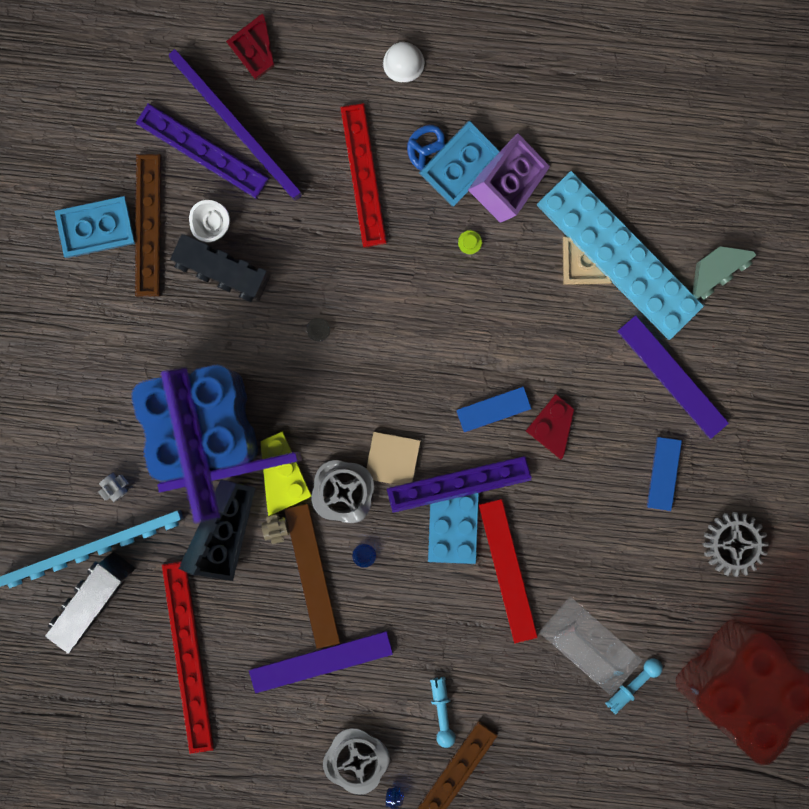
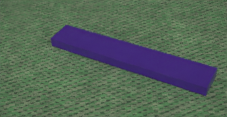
(202, 151)
(672, 377)
(190, 444)
(236, 470)
(458, 484)
(320, 662)

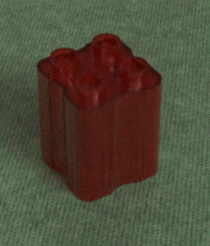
(748, 690)

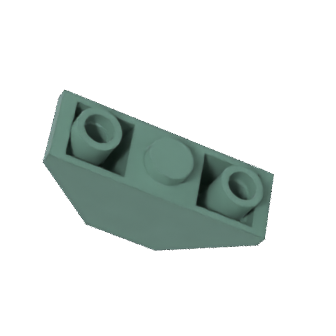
(718, 268)

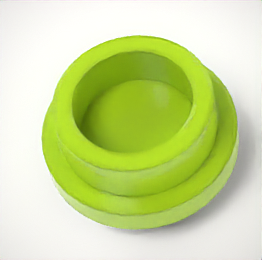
(469, 242)

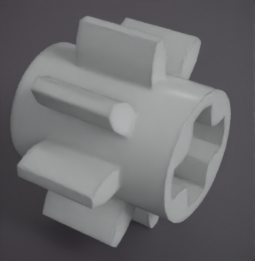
(113, 487)

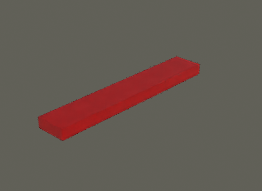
(363, 175)
(507, 571)

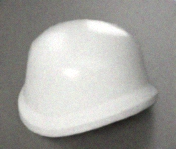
(403, 62)
(209, 220)

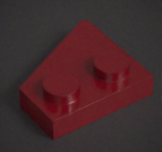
(253, 47)
(552, 426)

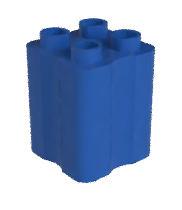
(221, 415)

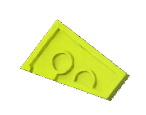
(285, 482)

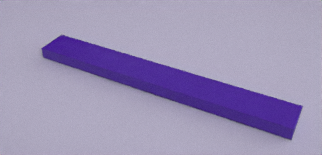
(235, 125)

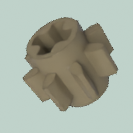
(275, 529)

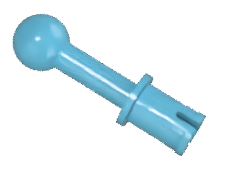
(652, 668)
(445, 736)

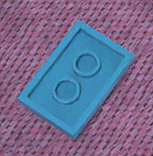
(459, 163)
(95, 227)
(453, 530)

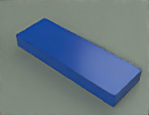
(493, 409)
(664, 474)

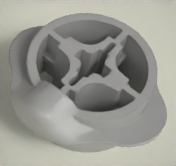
(357, 511)
(361, 785)

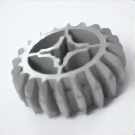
(735, 554)

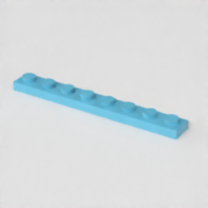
(82, 553)

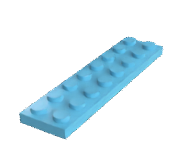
(620, 255)

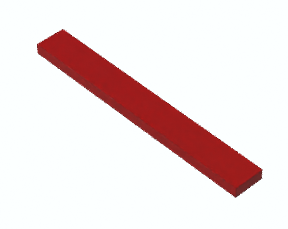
(187, 658)

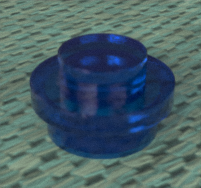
(364, 555)
(394, 798)

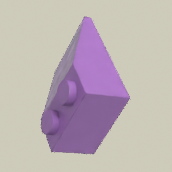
(509, 179)

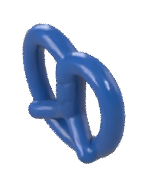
(426, 150)

